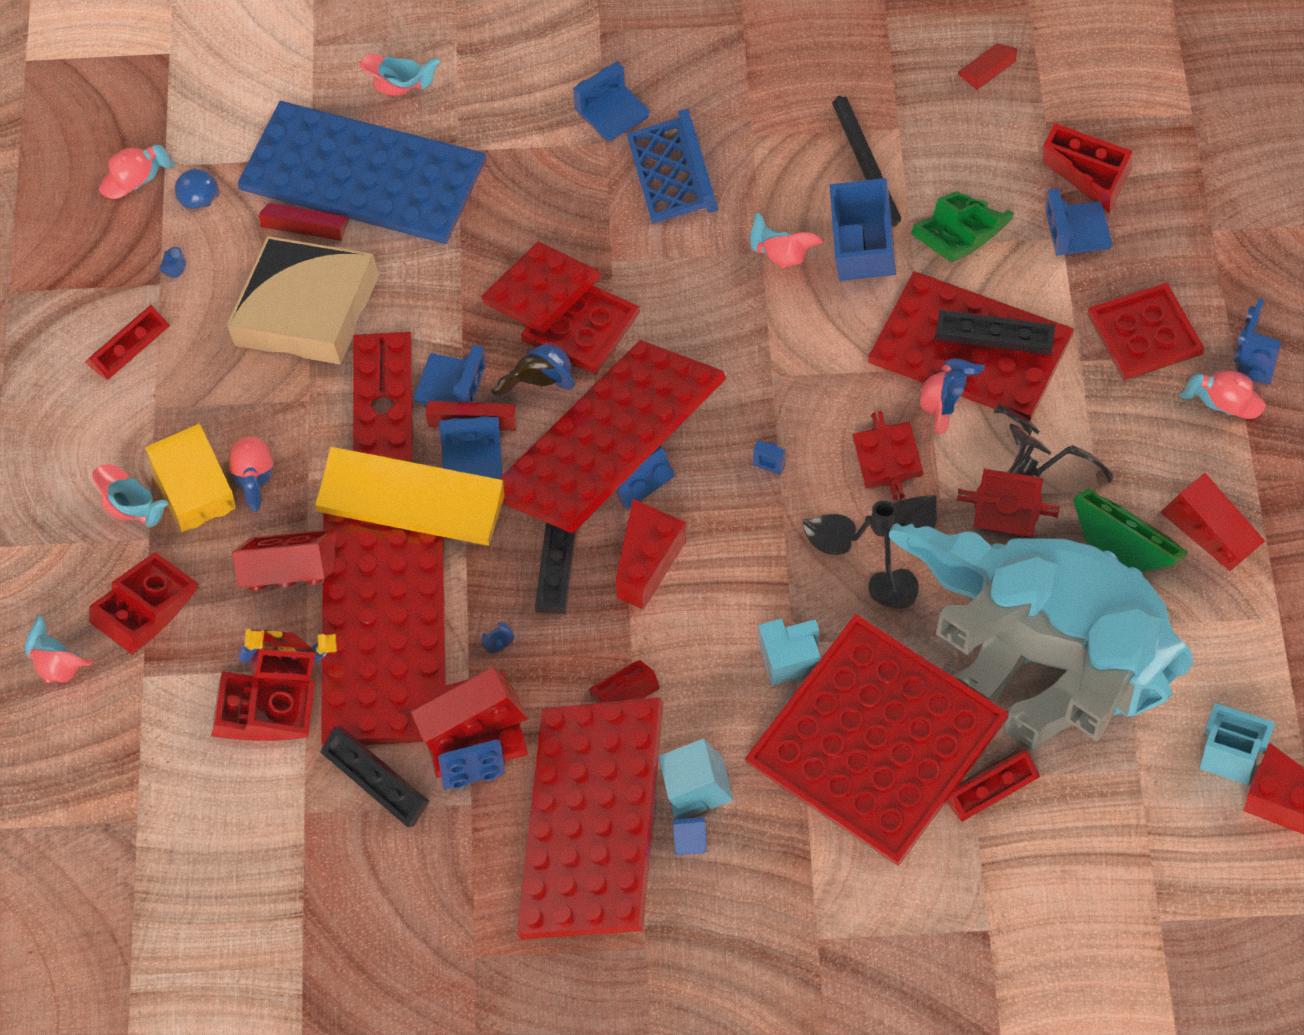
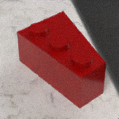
(469, 712)
(1278, 791)

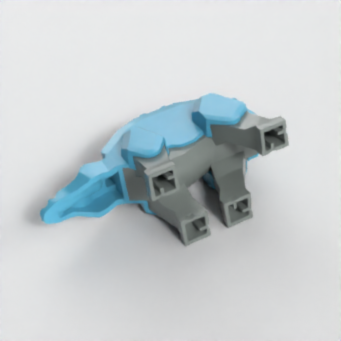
(1058, 609)

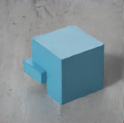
(788, 651)
(1234, 743)
(695, 778)

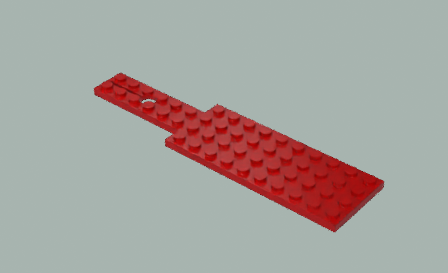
(385, 579)

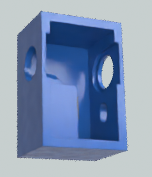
(862, 229)

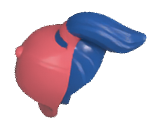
(944, 389)
(251, 468)

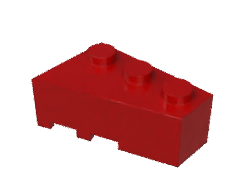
(1088, 163)
(1213, 522)
(647, 552)

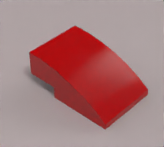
(142, 602)
(262, 708)

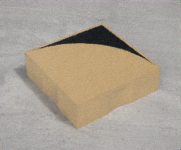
(303, 299)

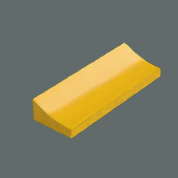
(410, 496)

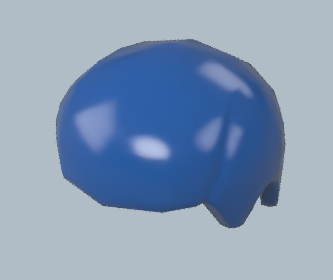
(196, 188)

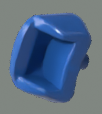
(173, 262)
(498, 638)

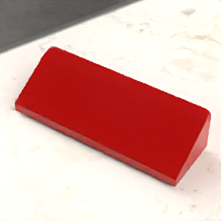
(303, 221)
(127, 343)
(444, 410)
(993, 784)

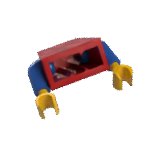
(283, 654)

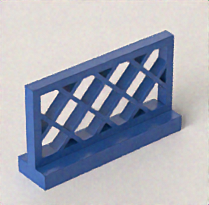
(693, 157)

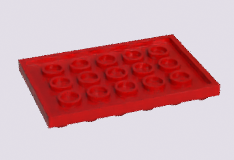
(1009, 376)

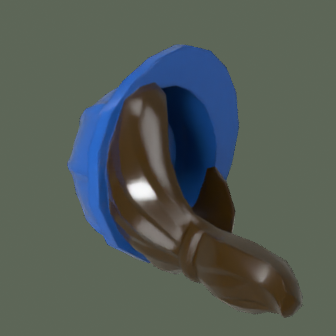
(540, 367)

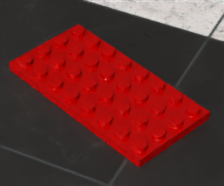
(607, 435)
(591, 819)

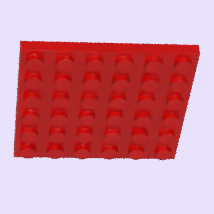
(877, 739)

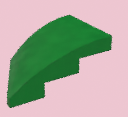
(960, 225)

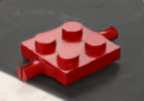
(887, 455)
(1008, 503)

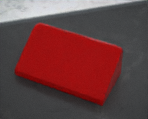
(988, 65)
(627, 684)

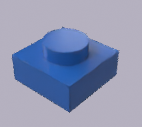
(769, 457)

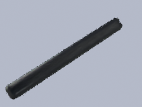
(861, 148)

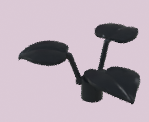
(1024, 463)
(835, 532)

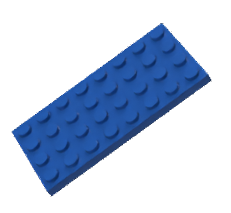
(362, 171)

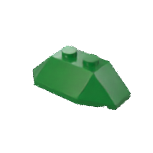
(1124, 534)

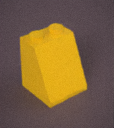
(190, 478)

